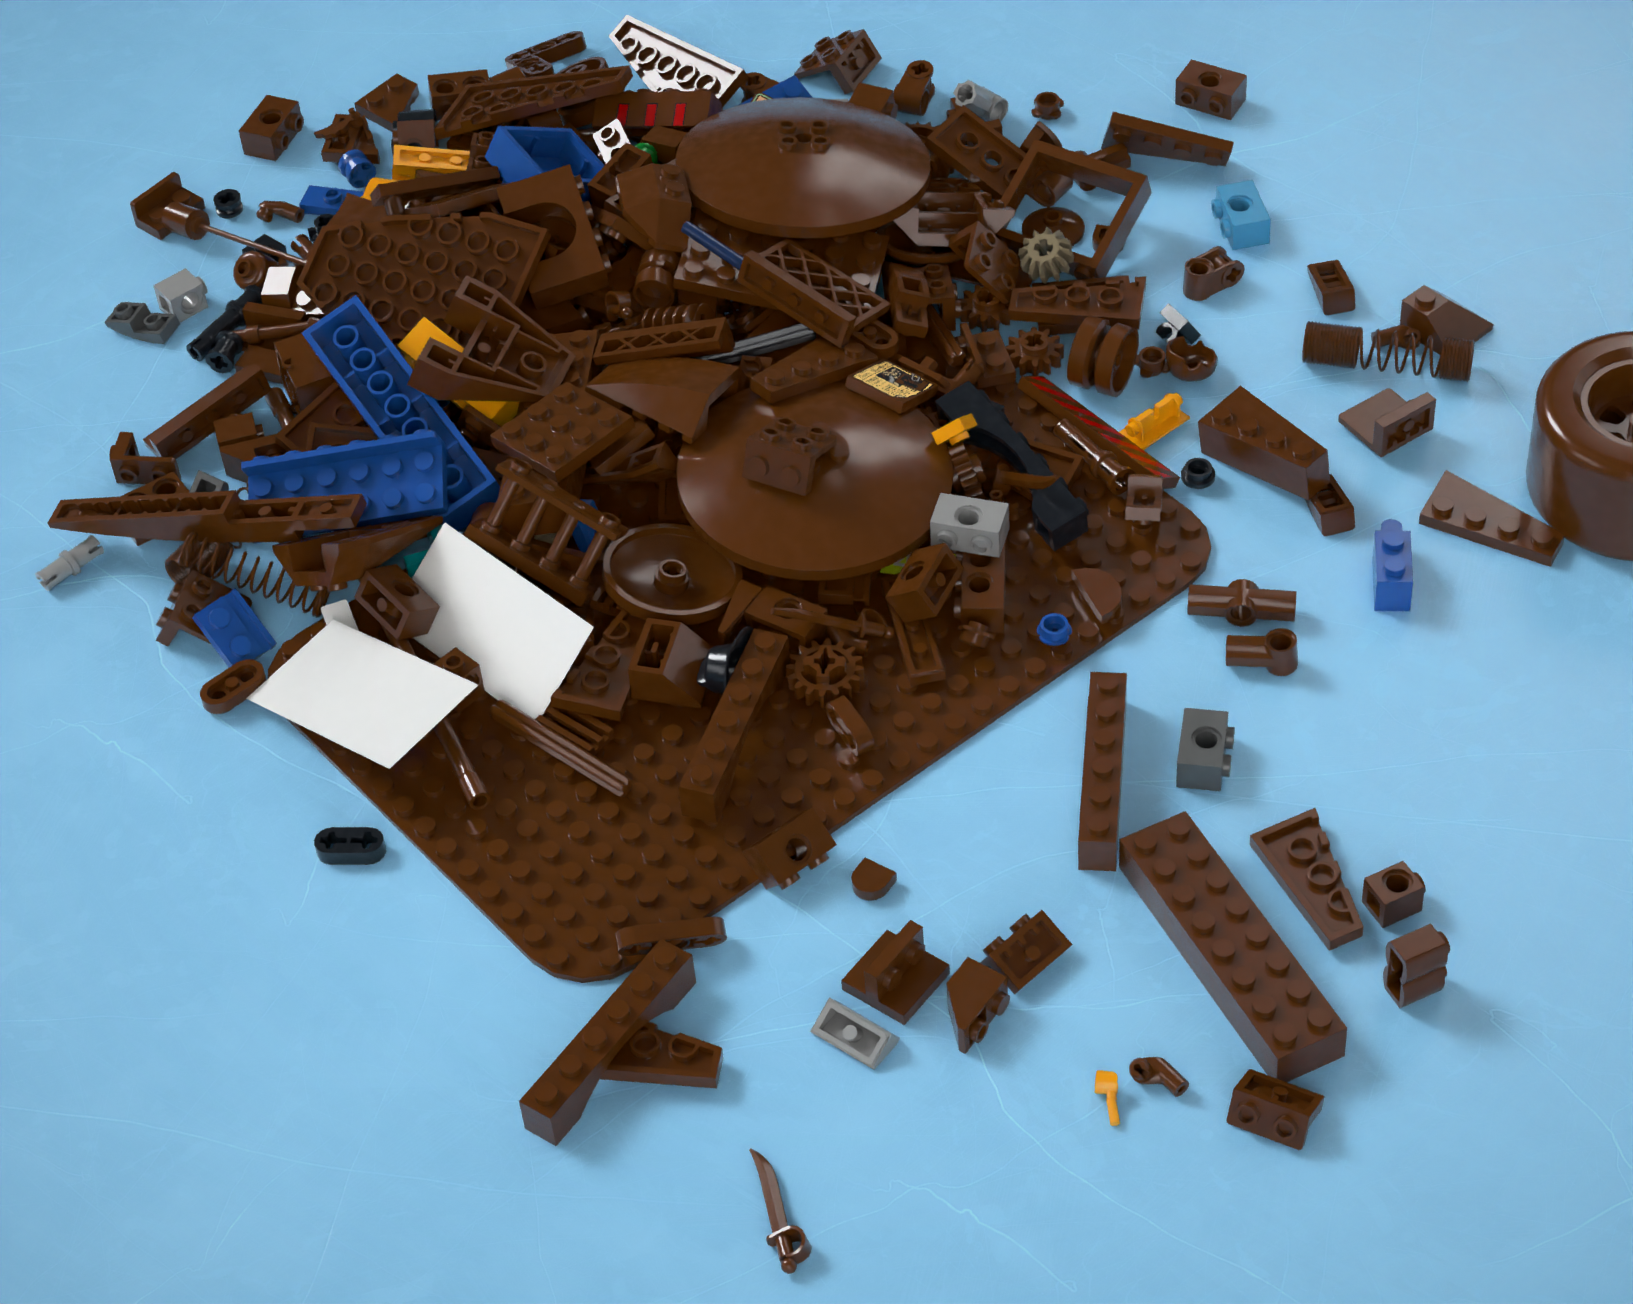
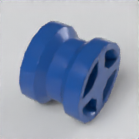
(356, 168)

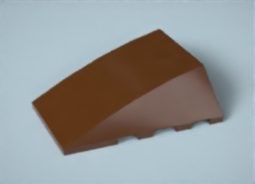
(949, 208)
(669, 390)

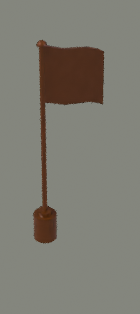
(195, 223)

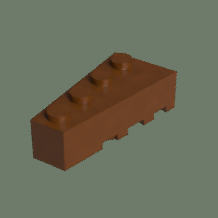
(1264, 444)

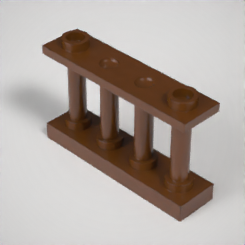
(518, 549)

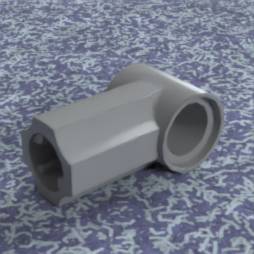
(981, 101)

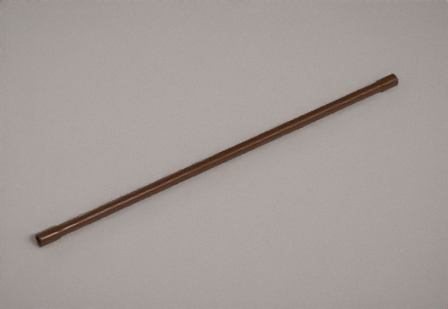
(468, 779)

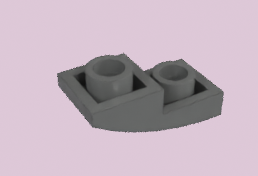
(138, 323)

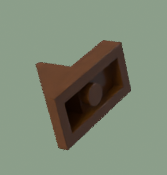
(234, 454)

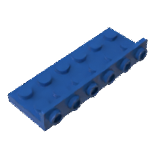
(394, 474)

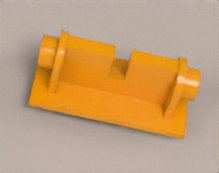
(1156, 422)

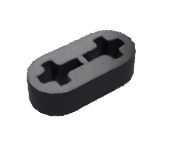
(350, 845)

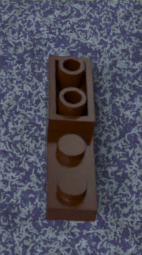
(909, 296)

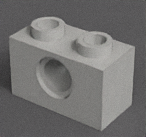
(970, 524)

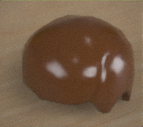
(1188, 361)

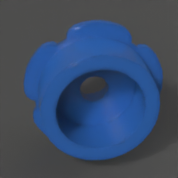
(1054, 629)

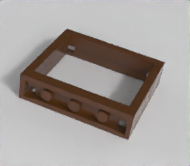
(1090, 171)

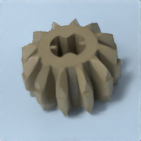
(1046, 255)

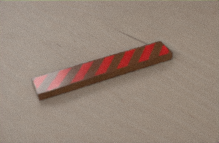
(1100, 432)

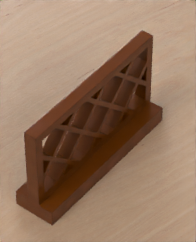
(808, 304)

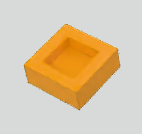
(955, 431)

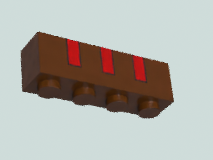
(646, 108)

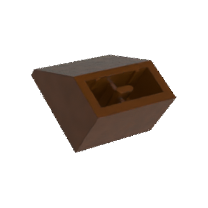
(668, 664)

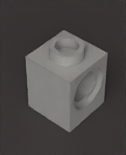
(181, 295)

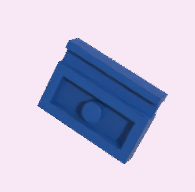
(234, 629)

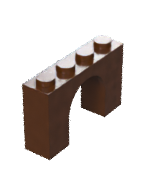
(558, 197)

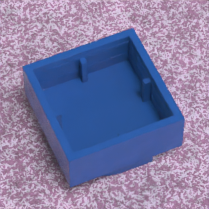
(535, 150)

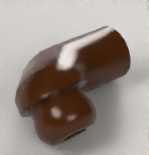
(280, 208)
(1403, 336)

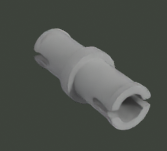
(69, 562)

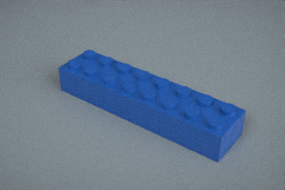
(376, 384)

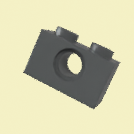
(1203, 749)

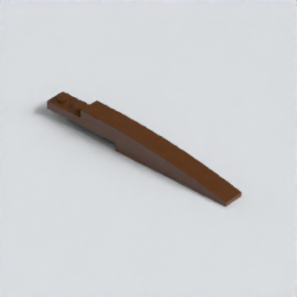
(210, 514)

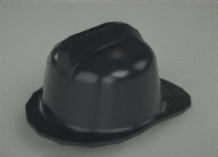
(721, 662)

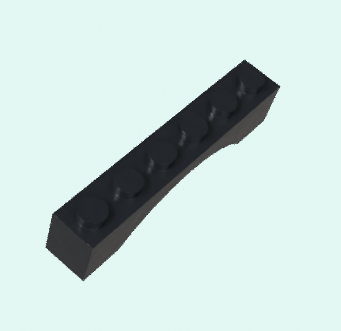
(1055, 511)

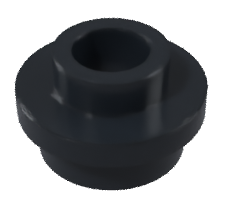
(1198, 473)

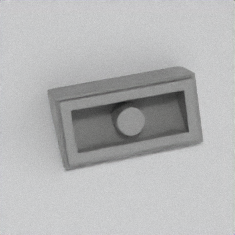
(854, 1034)

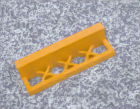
(411, 158)

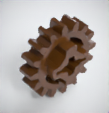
(825, 672)

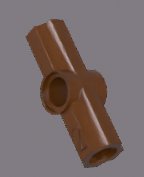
(1241, 602)

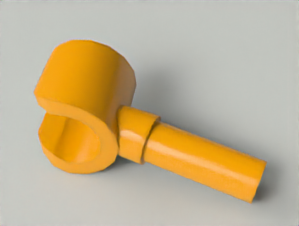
(1107, 1084)

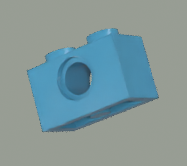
(1241, 215)

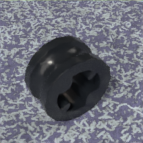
(228, 203)

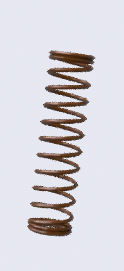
(188, 550)

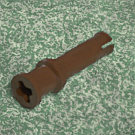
(1102, 463)

